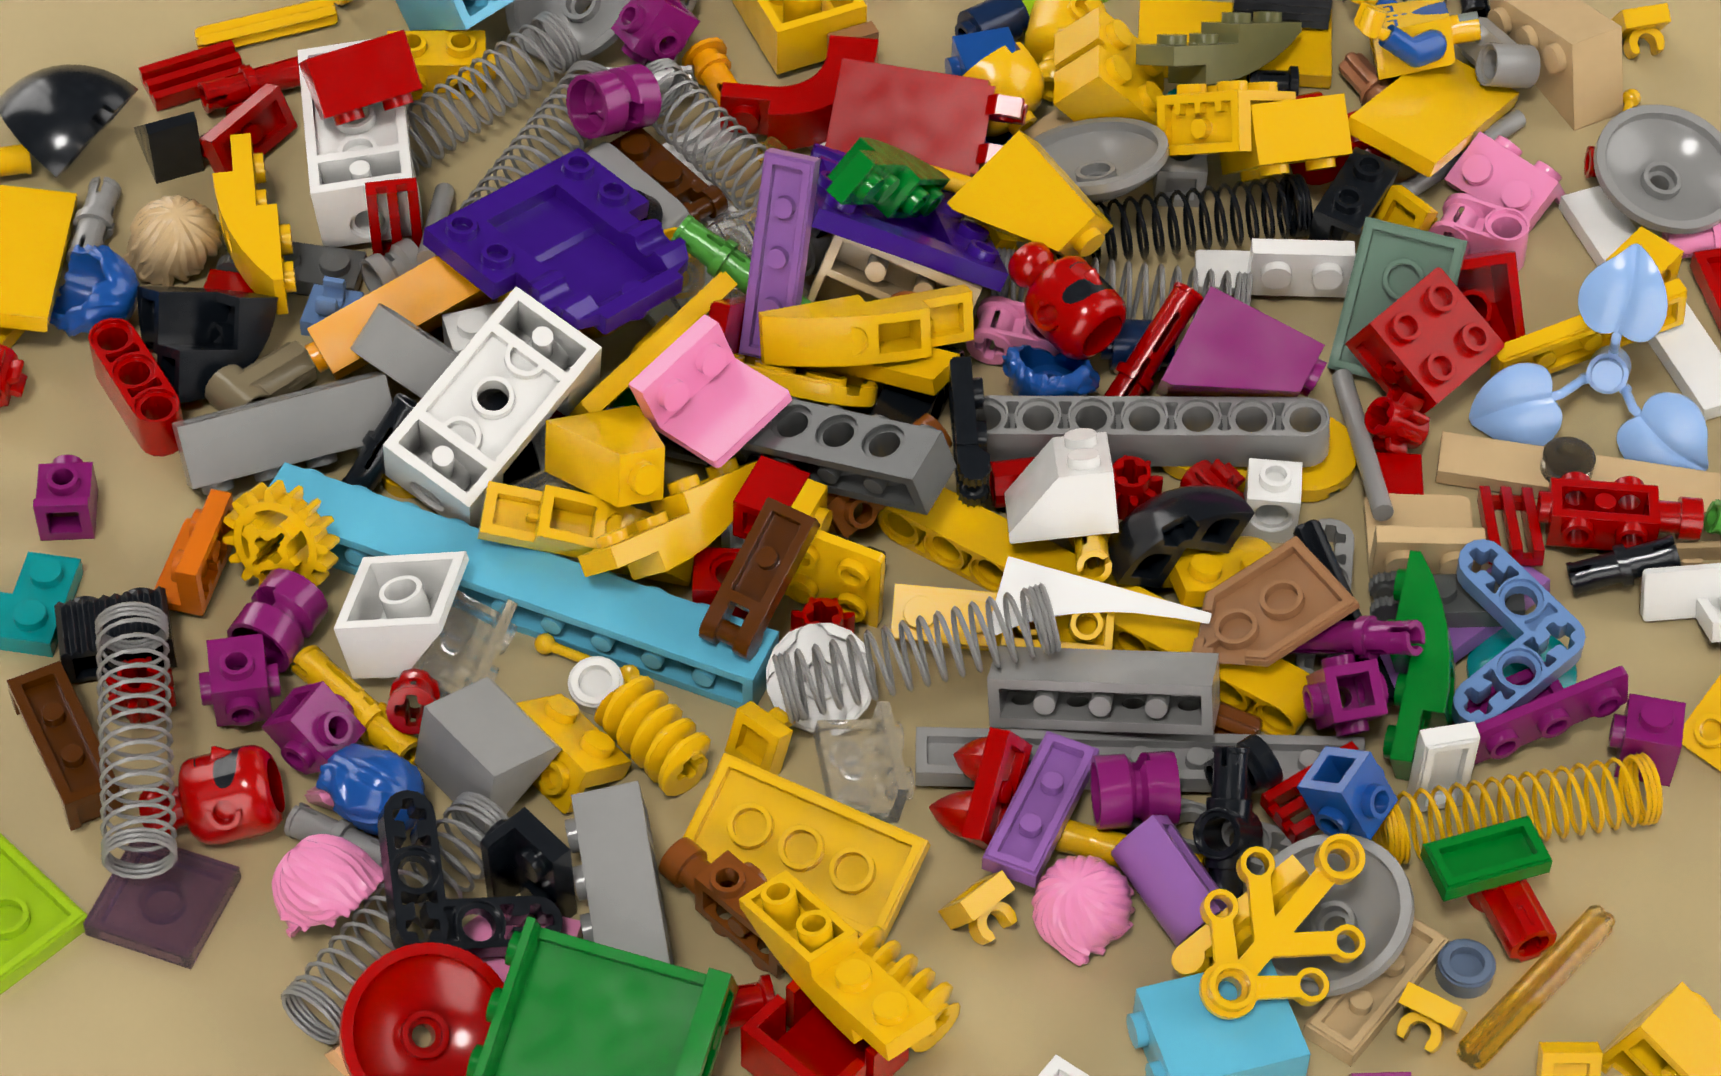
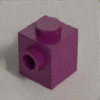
(1652, 728)

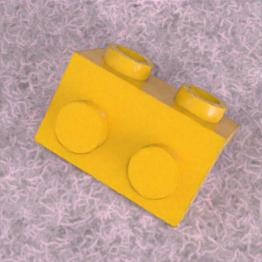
(586, 753)

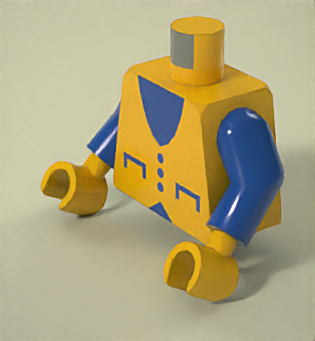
(1413, 34)

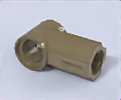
(273, 375)

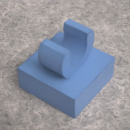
(326, 300)

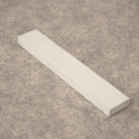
(1683, 350)

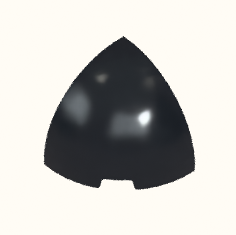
(63, 110)
(202, 332)
(1170, 522)

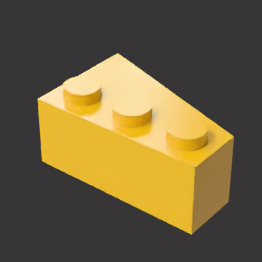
(1669, 1039)

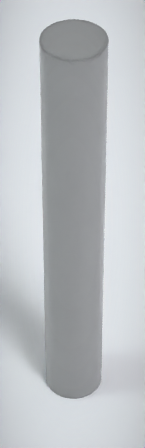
(438, 210)

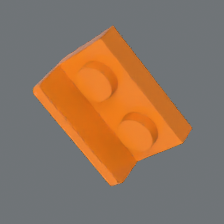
(198, 556)

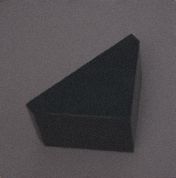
(171, 147)

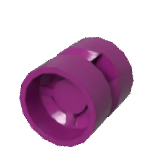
(613, 101)
(285, 612)
(1134, 789)

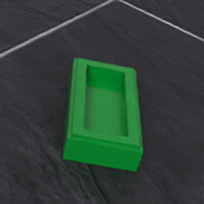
(1486, 858)

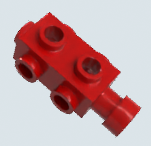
(1613, 513)

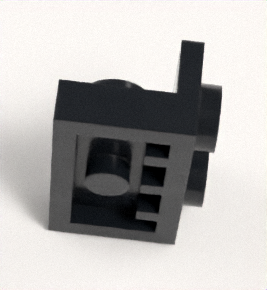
(1352, 196)
(528, 860)

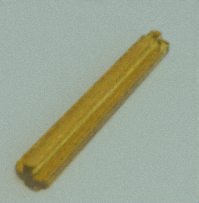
(1535, 987)

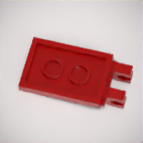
(920, 112)

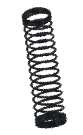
(1289, 190)

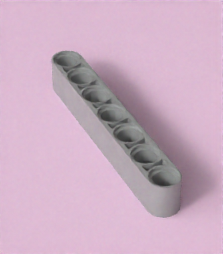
(1164, 427)

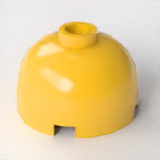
(1015, 76)

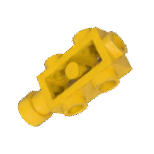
(443, 54)

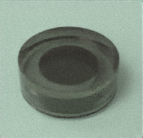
(1566, 456)

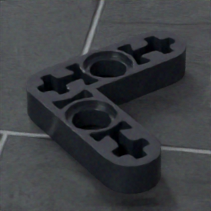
(443, 914)

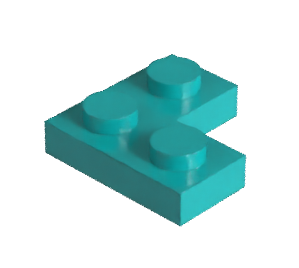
(29, 611)

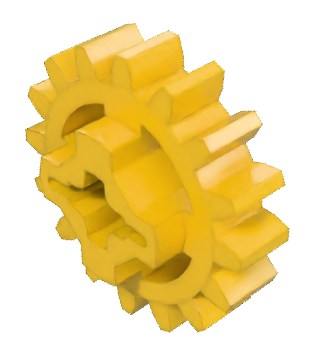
(261, 520)

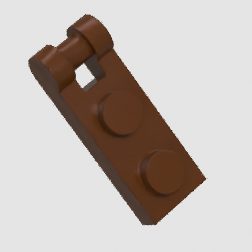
(672, 174)
(759, 577)

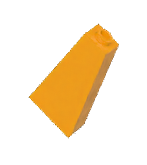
(417, 295)

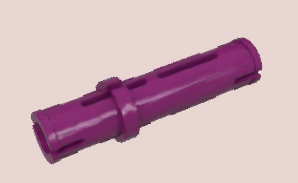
(1367, 638)

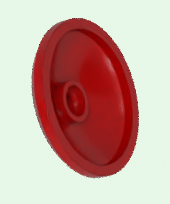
(410, 988)

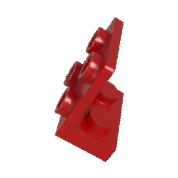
(1426, 341)

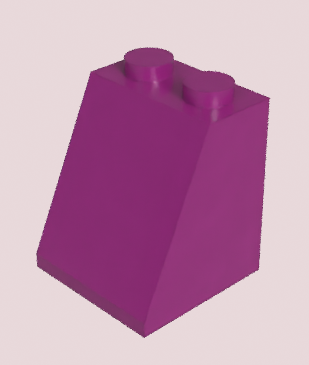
(1241, 354)

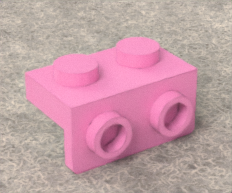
(1499, 176)

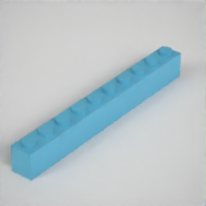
(589, 613)

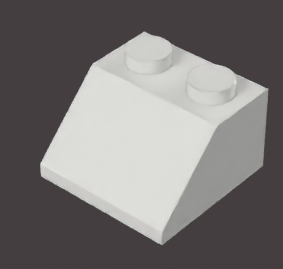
(1064, 491)
(396, 610)

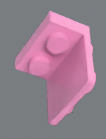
(706, 395)

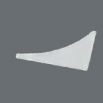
(1081, 595)

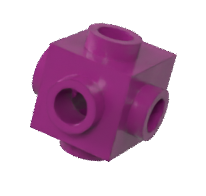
(654, 29)
(239, 680)
(1362, 686)
(312, 726)

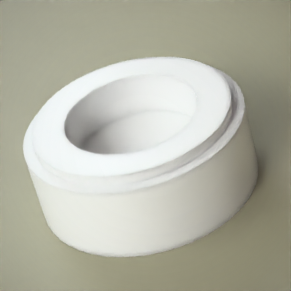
(592, 681)

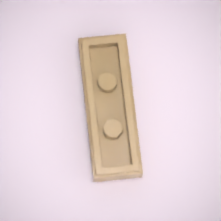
(1352, 1020)

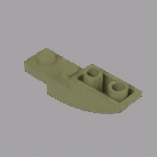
(1222, 48)

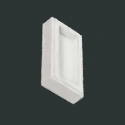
(1441, 759)

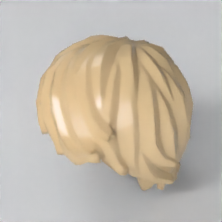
(172, 240)

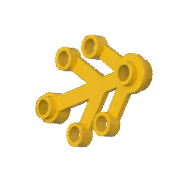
(1275, 935)

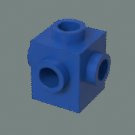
(1347, 792)

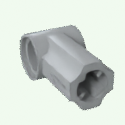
(1500, 59)

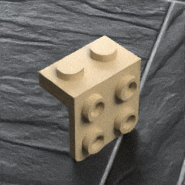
(1424, 523)

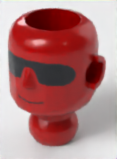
(1067, 301)
(224, 795)

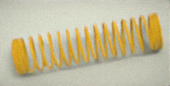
(1628, 784)

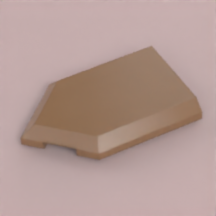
(1272, 607)

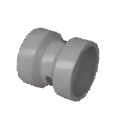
(381, 269)

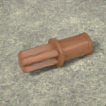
(1362, 76)

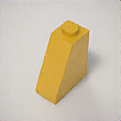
(1032, 200)
(607, 455)

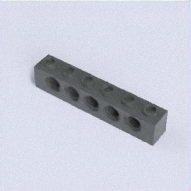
(851, 454)

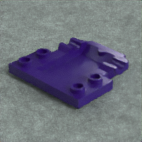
(935, 241)
(568, 242)

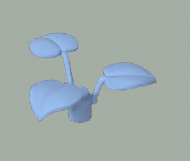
(1616, 298)

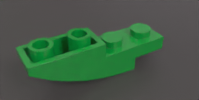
(887, 179)
(1424, 681)

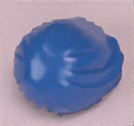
(95, 289)
(1042, 374)
(362, 782)

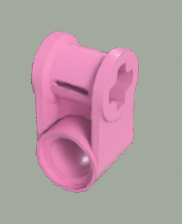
(1484, 226)
(1009, 331)

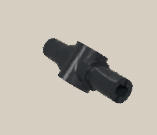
(1228, 803)

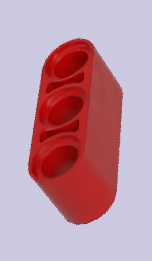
(135, 385)

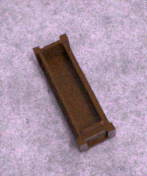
(63, 740)

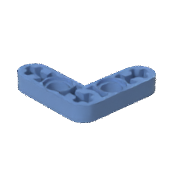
(1529, 630)

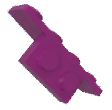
(1548, 712)

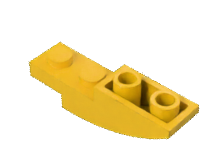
(253, 226)
(866, 333)
(560, 523)
(677, 530)
(910, 601)
(831, 968)

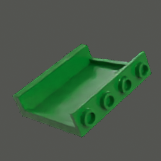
(600, 1012)

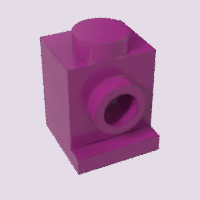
(63, 488)

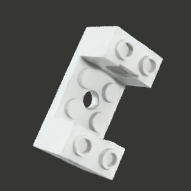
(347, 158)
(453, 444)

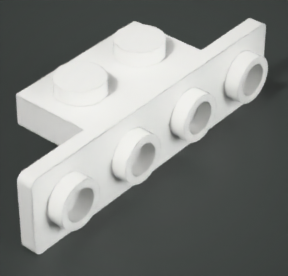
(1284, 267)
(1684, 594)

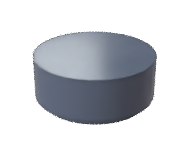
(1465, 968)

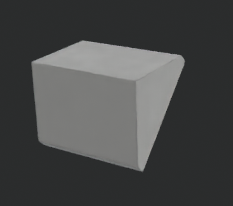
(482, 746)

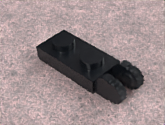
(968, 435)

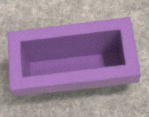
(1167, 876)

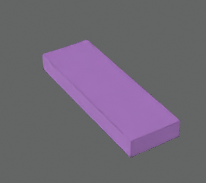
(1040, 809)

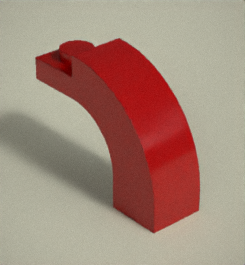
(800, 111)

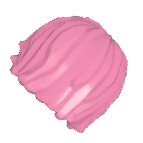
(322, 882)
(1082, 906)

